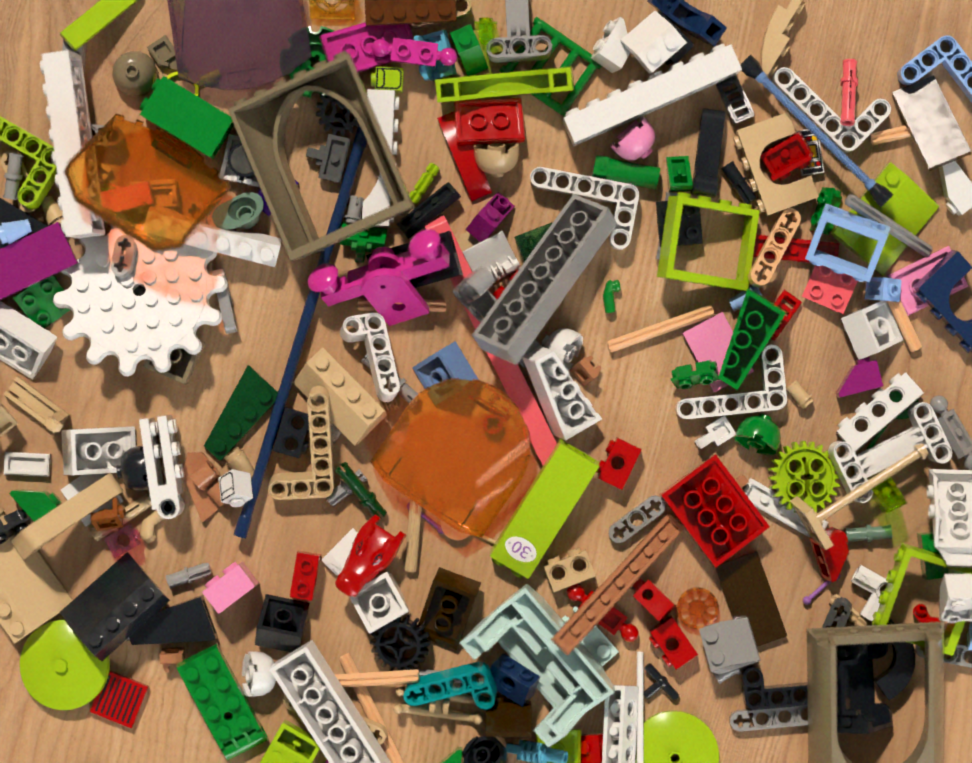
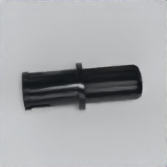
(738, 183)

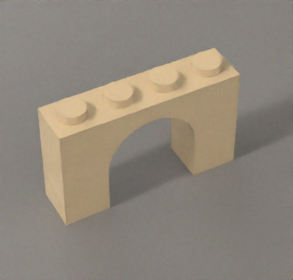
(771, 196)

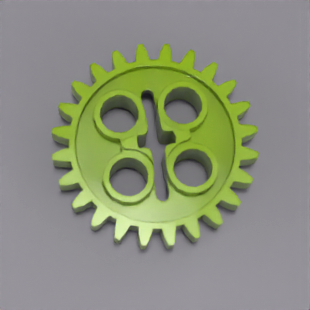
(784, 477)

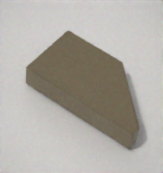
(163, 53)

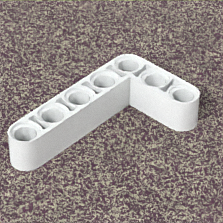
(828, 114)
(595, 194)
(742, 398)

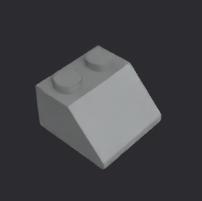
(729, 645)

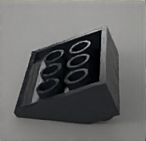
(114, 607)

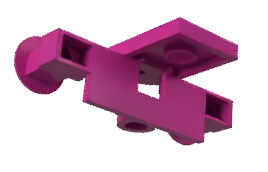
(386, 278)

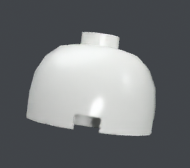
(565, 345)
(257, 674)

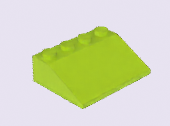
(907, 207)

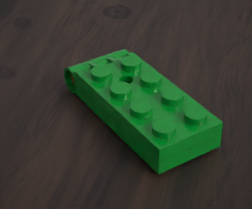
(218, 692)

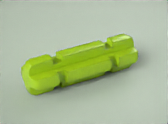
(424, 182)

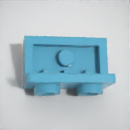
(440, 71)

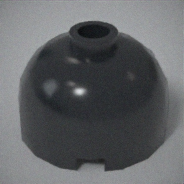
(133, 469)
(485, 750)

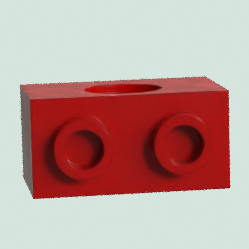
(619, 476)
(305, 575)
(669, 629)

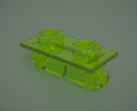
(485, 28)

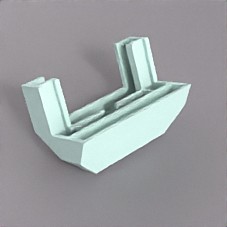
(567, 682)

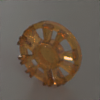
(697, 607)

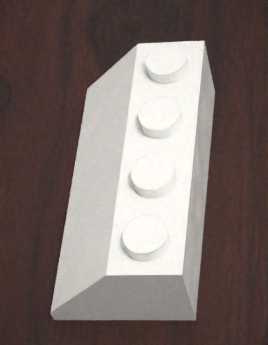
(23, 342)

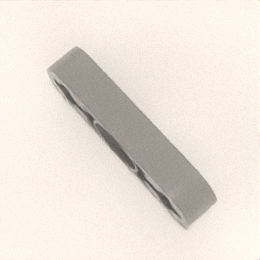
(226, 305)
(646, 503)

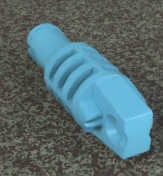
(536, 752)

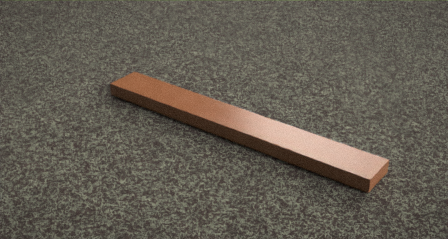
(617, 584)

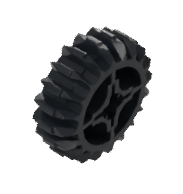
(398, 660)

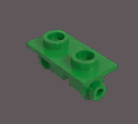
(826, 196)
(685, 377)

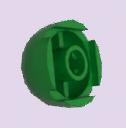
(760, 434)

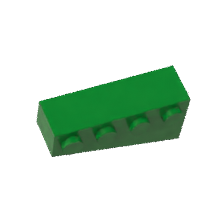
(751, 333)

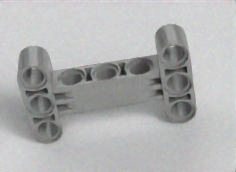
(518, 34)

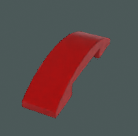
(472, 175)

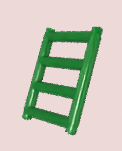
(576, 50)

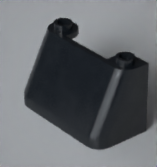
(855, 689)

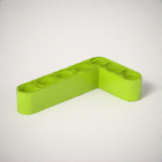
(41, 166)

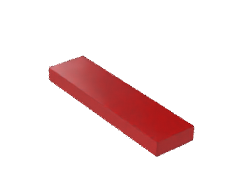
(796, 249)

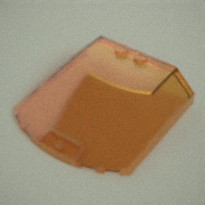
(145, 183)

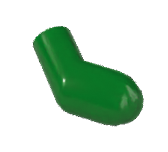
(608, 295)

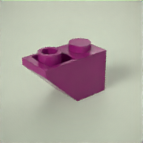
(490, 217)

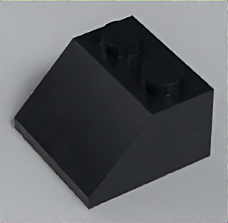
(281, 623)

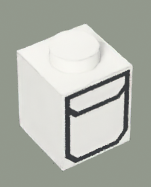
(235, 488)

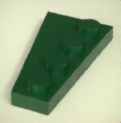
(244, 408)

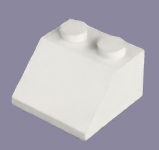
(653, 41)
(872, 329)
(380, 602)

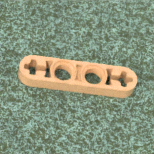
(772, 246)

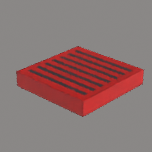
(120, 699)

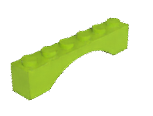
(504, 84)

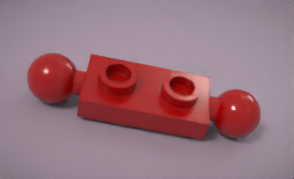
(612, 621)

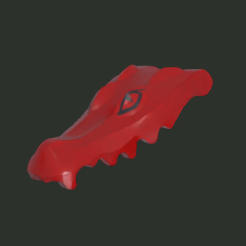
(370, 553)

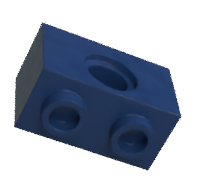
(514, 679)

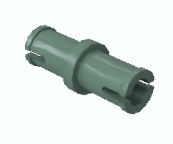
(869, 533)

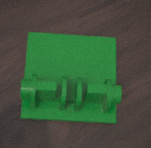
(38, 301)

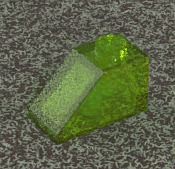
(888, 496)

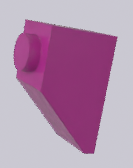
(860, 378)

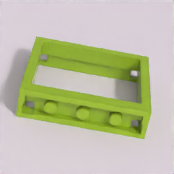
(671, 233)
(894, 580)

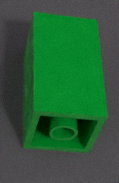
(187, 116)

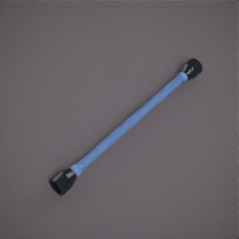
(878, 192)

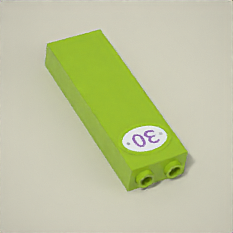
(544, 509)

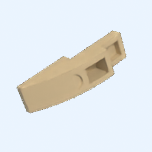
(774, 42)

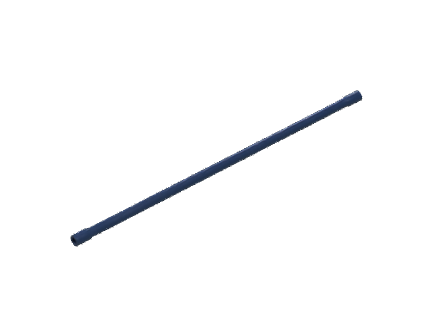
(245, 518)

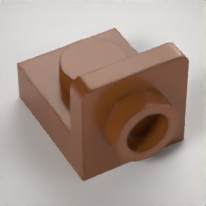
(109, 519)

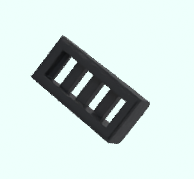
(727, 103)

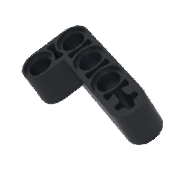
(708, 153)
(766, 691)

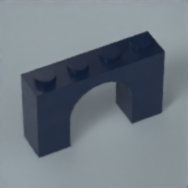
(936, 289)

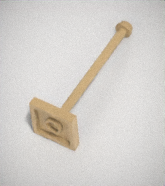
(813, 521)

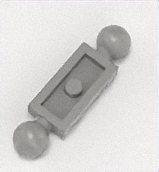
(953, 430)

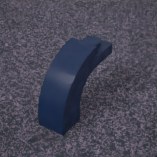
(691, 20)

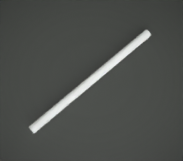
(640, 728)

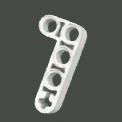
(375, 357)

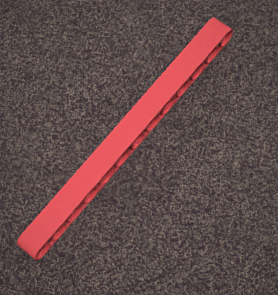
(509, 374)

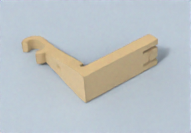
(37, 405)

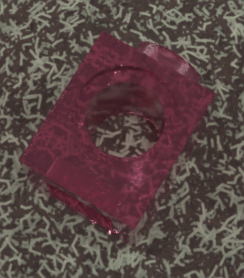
(113, 540)

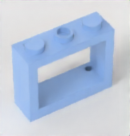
(854, 223)

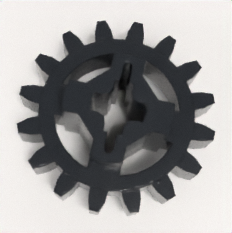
(332, 115)

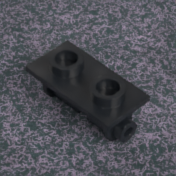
(15, 524)

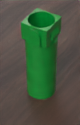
(626, 172)

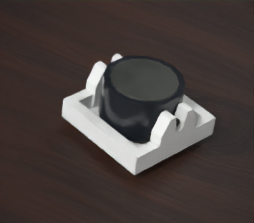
(236, 164)

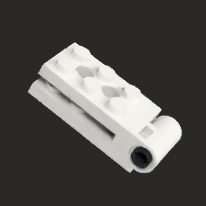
(169, 449)

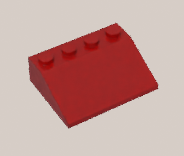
(714, 510)

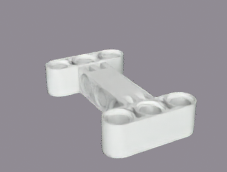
(891, 450)

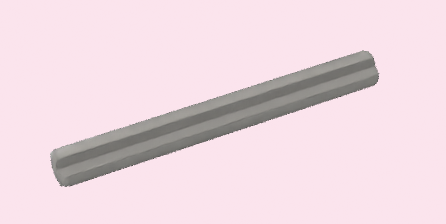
(895, 229)

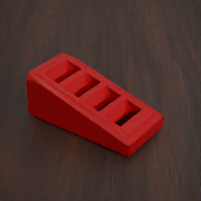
(791, 300)

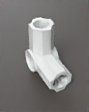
(871, 582)

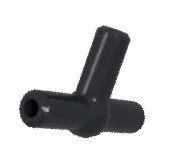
(660, 682)

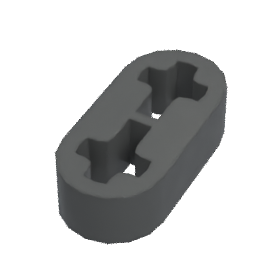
(832, 614)

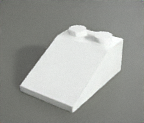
(95, 446)

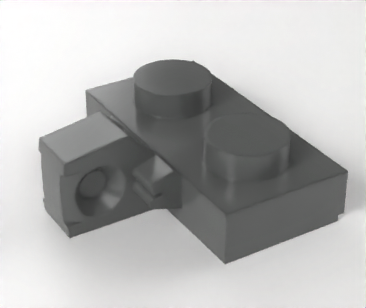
(331, 157)

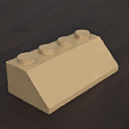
(350, 405)

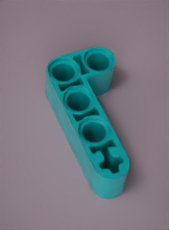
(424, 692)

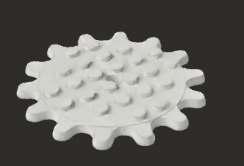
(145, 324)

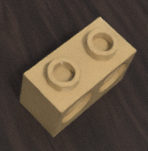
(571, 575)

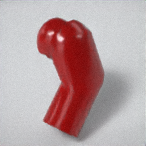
(922, 615)

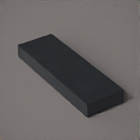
(428, 210)

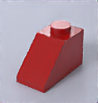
(831, 560)

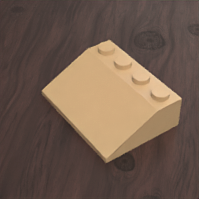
(27, 592)

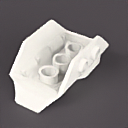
(951, 514)

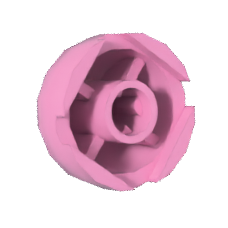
(635, 140)

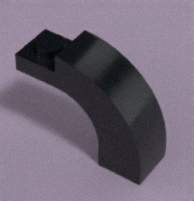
(900, 670)

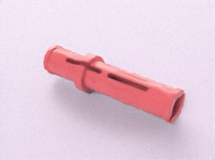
(849, 83)

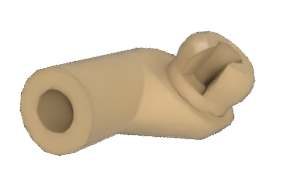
(147, 527)

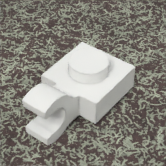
(718, 432)

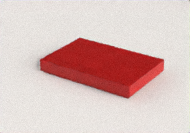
(489, 121)

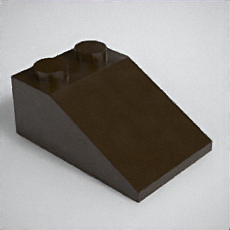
(448, 607)
(509, 719)

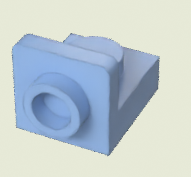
(883, 289)

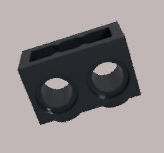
(287, 431)

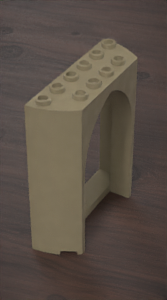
(262, 132)
(821, 686)

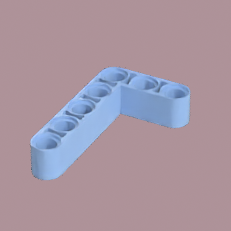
(947, 60)

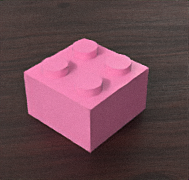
(229, 588)

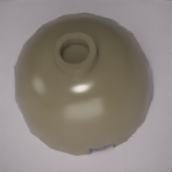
(134, 73)

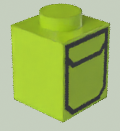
(388, 79)

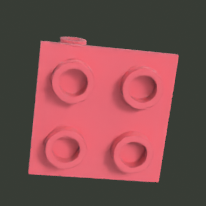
(830, 288)

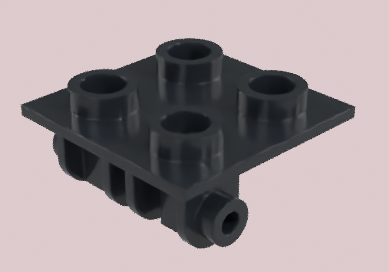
(690, 224)

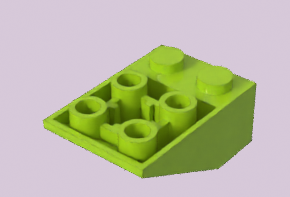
(291, 746)

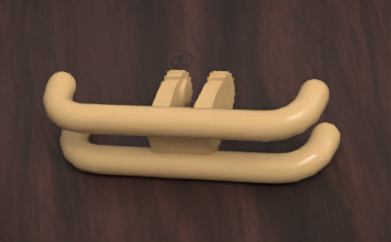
(440, 708)

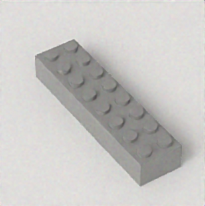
(544, 279)

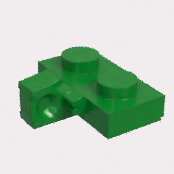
(365, 241)

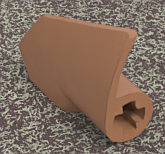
(203, 484)

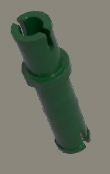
(366, 498)

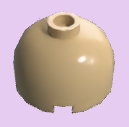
(496, 158)

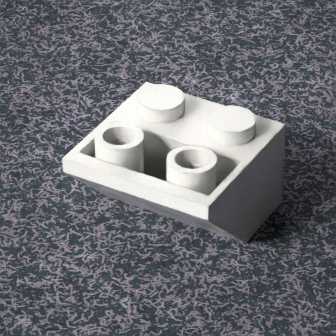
(956, 598)

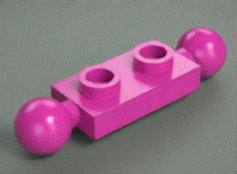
(414, 52)

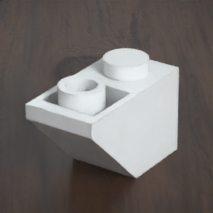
(610, 50)

